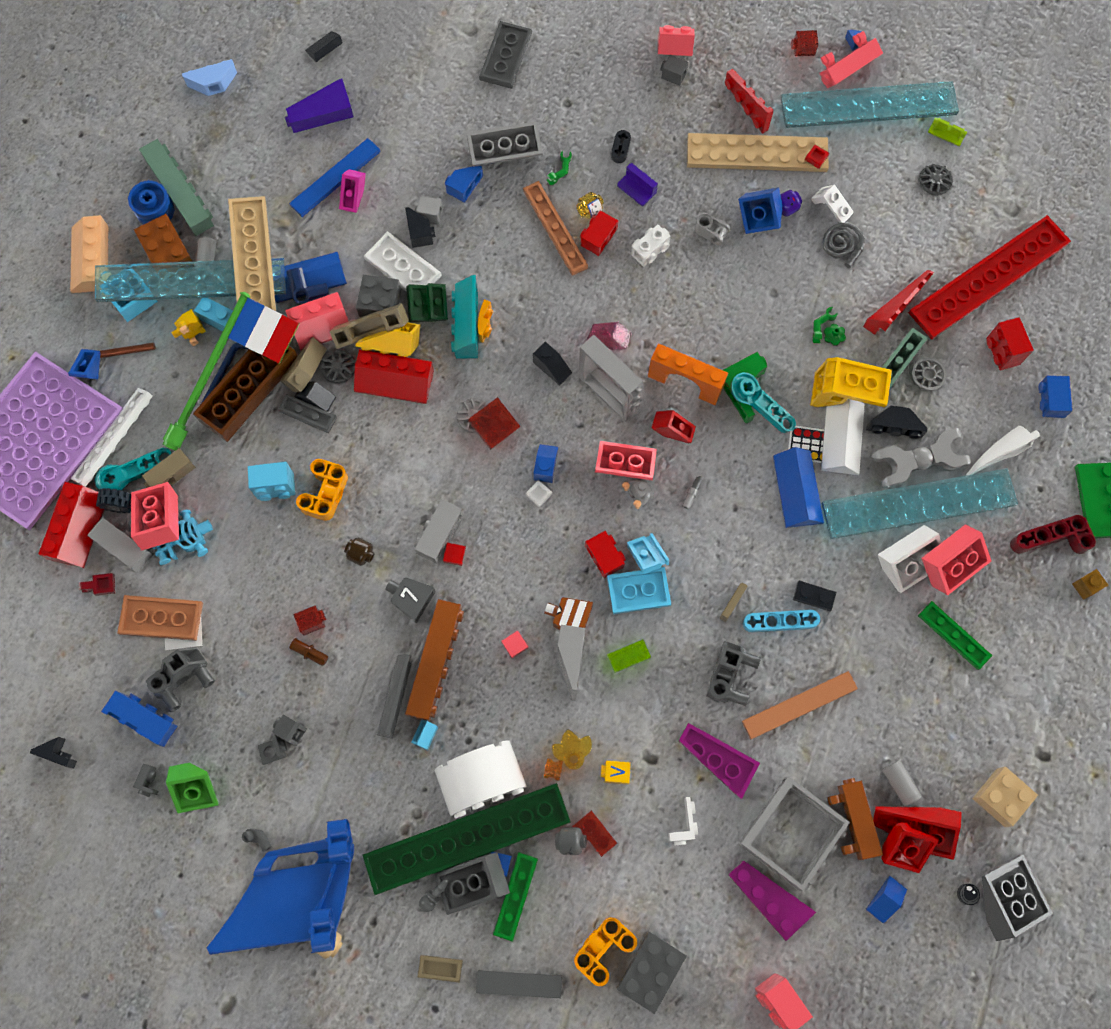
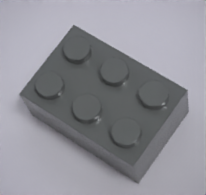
(651, 972)

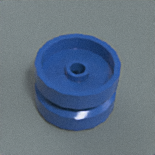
(150, 201)

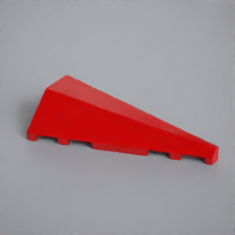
(889, 312)

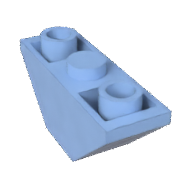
(211, 78)

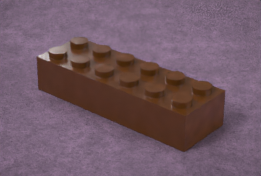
(241, 392)

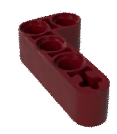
(1049, 536)

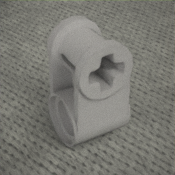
(712, 229)

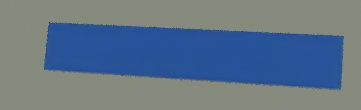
(332, 179)

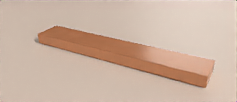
(555, 228)
(799, 705)

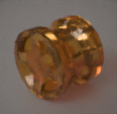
(553, 769)

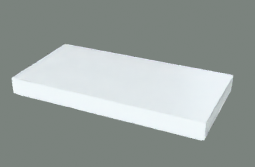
(400, 262)

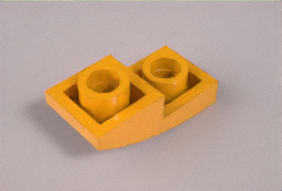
(485, 314)

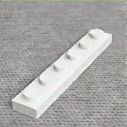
(111, 437)

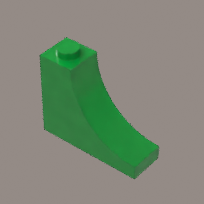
(756, 366)

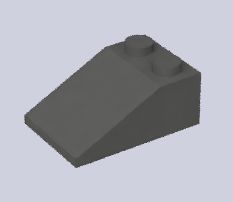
(473, 883)

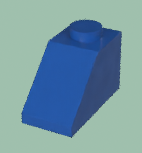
(463, 182)
(545, 463)

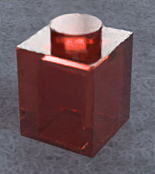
(805, 43)
(310, 620)

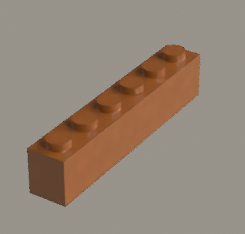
(434, 660)

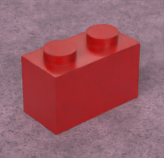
(599, 232)
(605, 554)

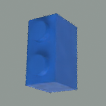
(1055, 396)

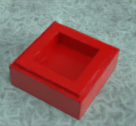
(817, 156)
(454, 554)

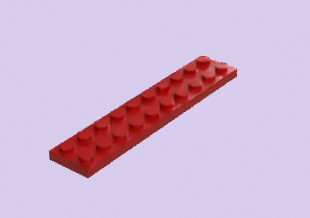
(989, 277)

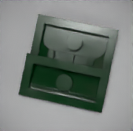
(427, 302)

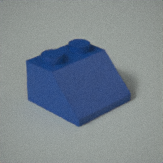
(761, 210)

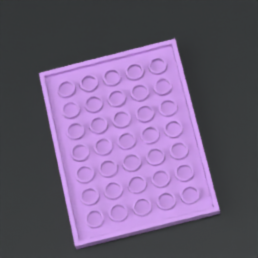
(45, 435)

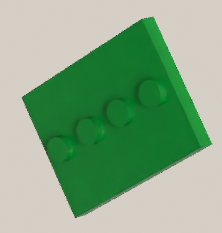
(1095, 496)

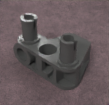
(176, 670)
(725, 673)

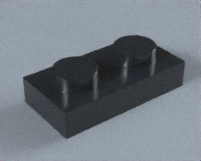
(814, 596)

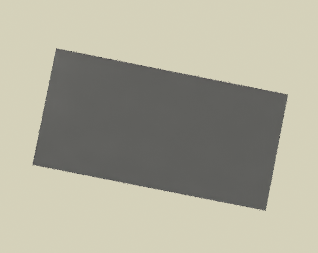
(505, 54)

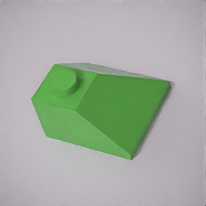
(190, 788)

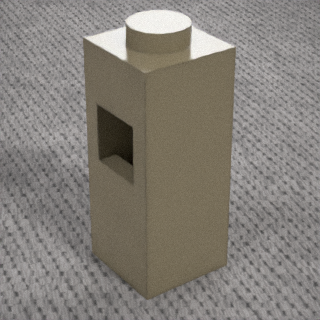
(169, 469)

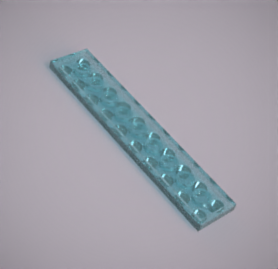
(869, 104)
(173, 280)
(919, 503)

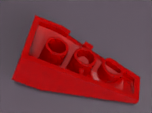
(935, 821)

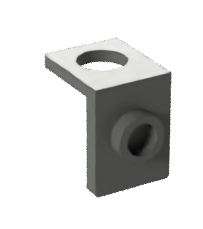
(280, 748)

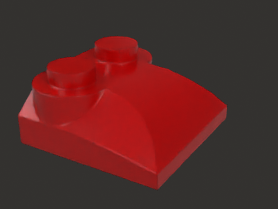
(907, 848)

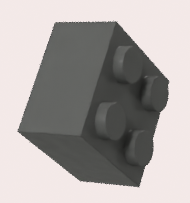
(377, 294)

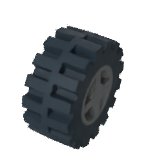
(114, 500)

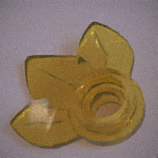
(570, 747)

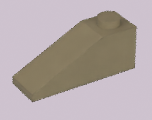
(303, 366)

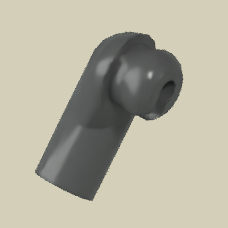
(256, 836)

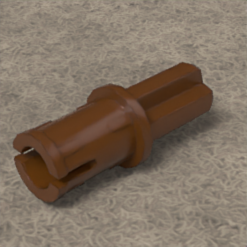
(308, 652)

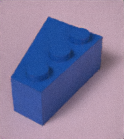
(140, 717)

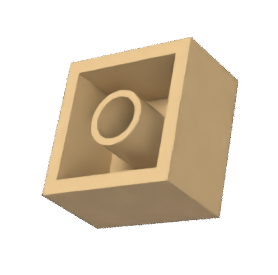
(1005, 797)

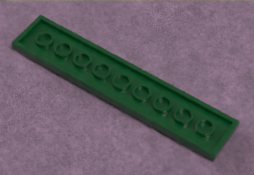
(466, 839)

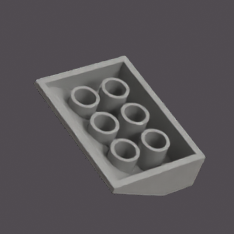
(569, 646)

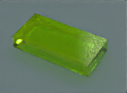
(629, 656)

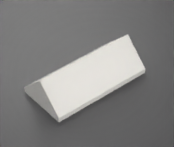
(843, 437)

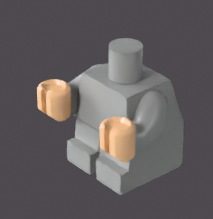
(639, 490)

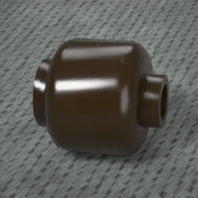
(359, 551)

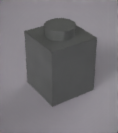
(674, 70)

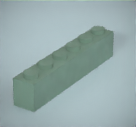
(179, 191)

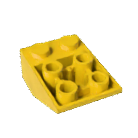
(400, 340)

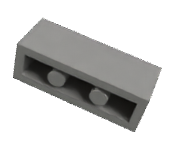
(438, 531)
(119, 544)

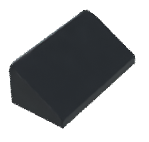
(324, 46)

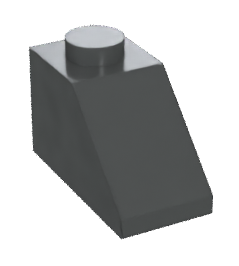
(288, 729)

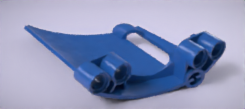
(295, 901)

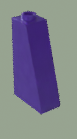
(320, 108)

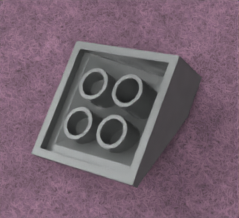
(1013, 899)

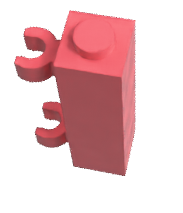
(850, 63)

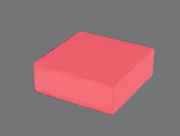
(514, 644)

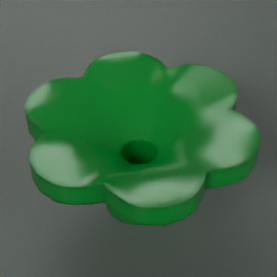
(834, 334)

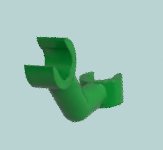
(553, 177)
(817, 334)

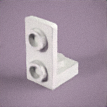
(835, 201)

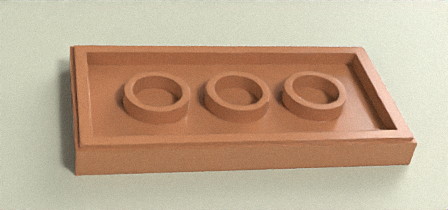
(160, 617)

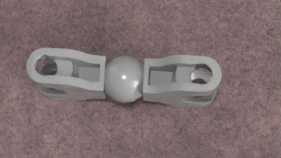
(921, 458)

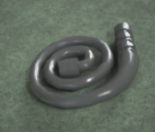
(840, 240)

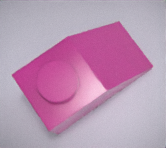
(351, 190)

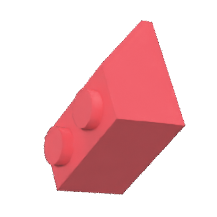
(676, 40)

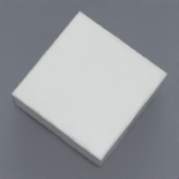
(538, 493)

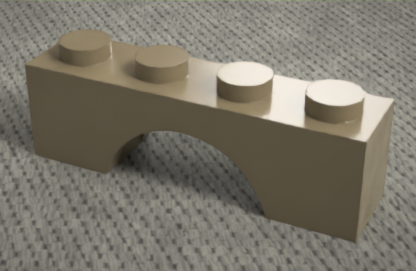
(383, 320)

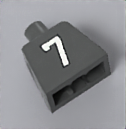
(410, 597)

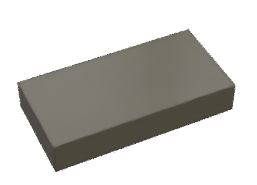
(733, 602)
(440, 968)

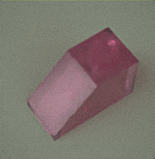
(611, 334)

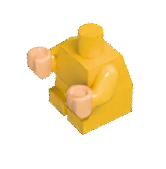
(188, 326)

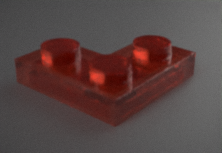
(596, 833)

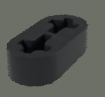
(619, 146)

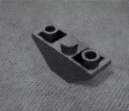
(898, 422)

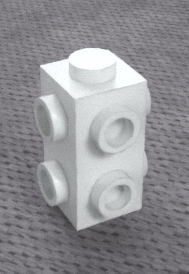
(648, 247)

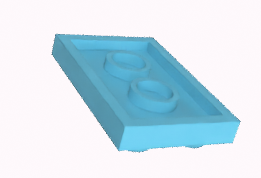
(638, 591)

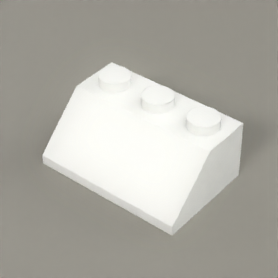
(903, 559)

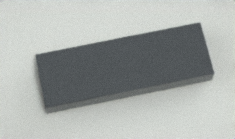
(307, 413)

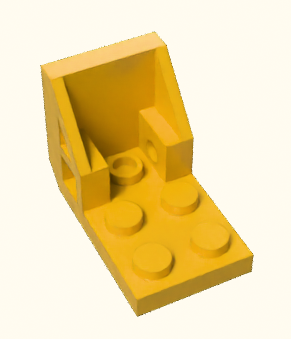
(847, 379)

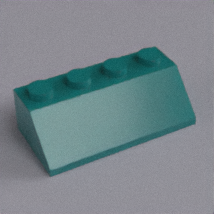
(466, 319)

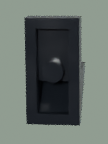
(52, 751)

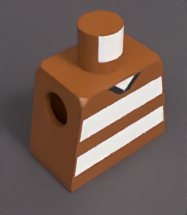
(570, 612)

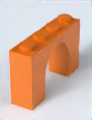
(707, 377)

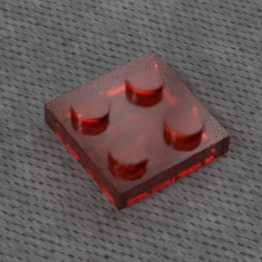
(493, 423)

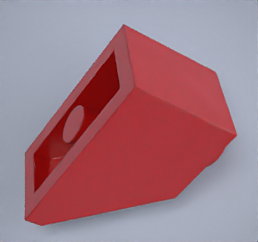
(673, 426)

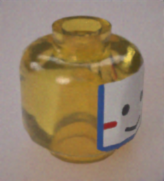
(589, 205)

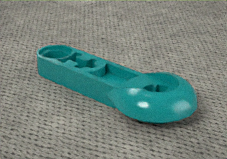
(760, 401)
(127, 472)

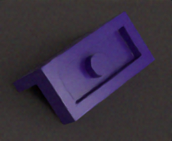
(638, 185)

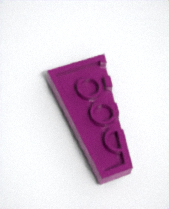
(724, 761)
(773, 902)

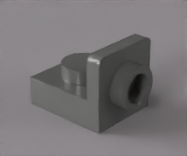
(145, 777)

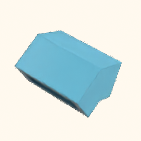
(424, 734)

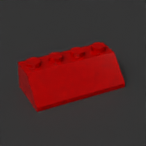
(393, 376)
(70, 524)

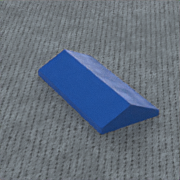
(316, 271)

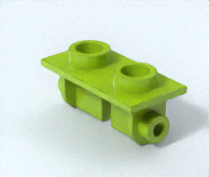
(947, 132)

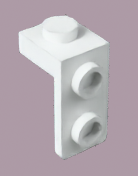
(680, 838)

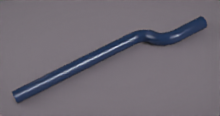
(224, 366)

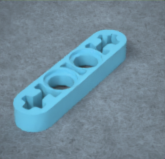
(781, 621)

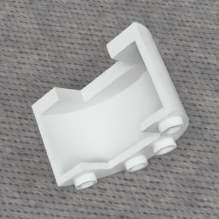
(479, 778)

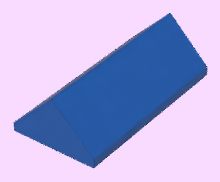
(798, 488)

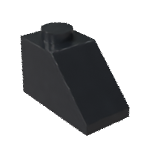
(419, 229)
(551, 363)

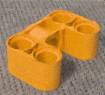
(329, 493)
(598, 944)

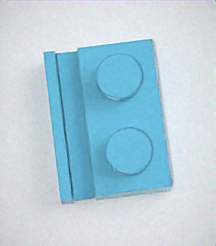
(647, 553)

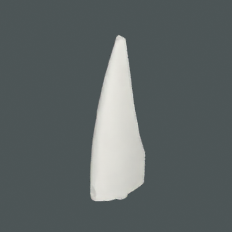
(1008, 446)

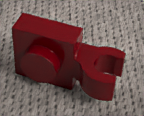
(101, 585)

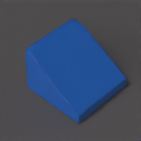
(850, 33)

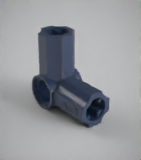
(298, 284)

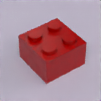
(1009, 343)

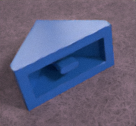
(86, 364)
(887, 900)

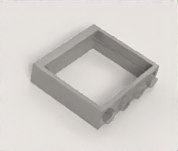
(594, 354)
(827, 848)

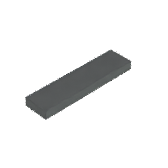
(519, 984)

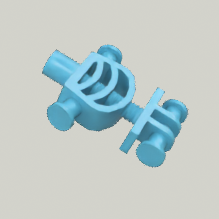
(193, 530)

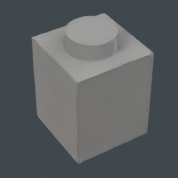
(430, 208)

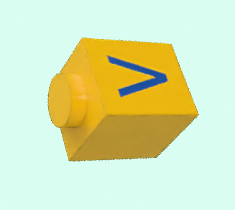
(616, 772)

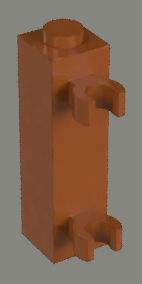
(861, 822)

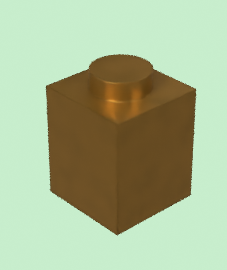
(1090, 584)

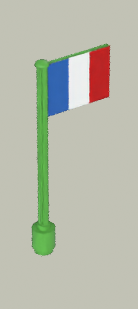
(252, 327)

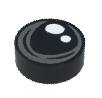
(968, 894)

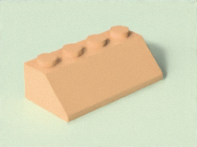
(88, 249)

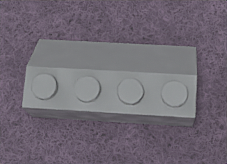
(504, 144)

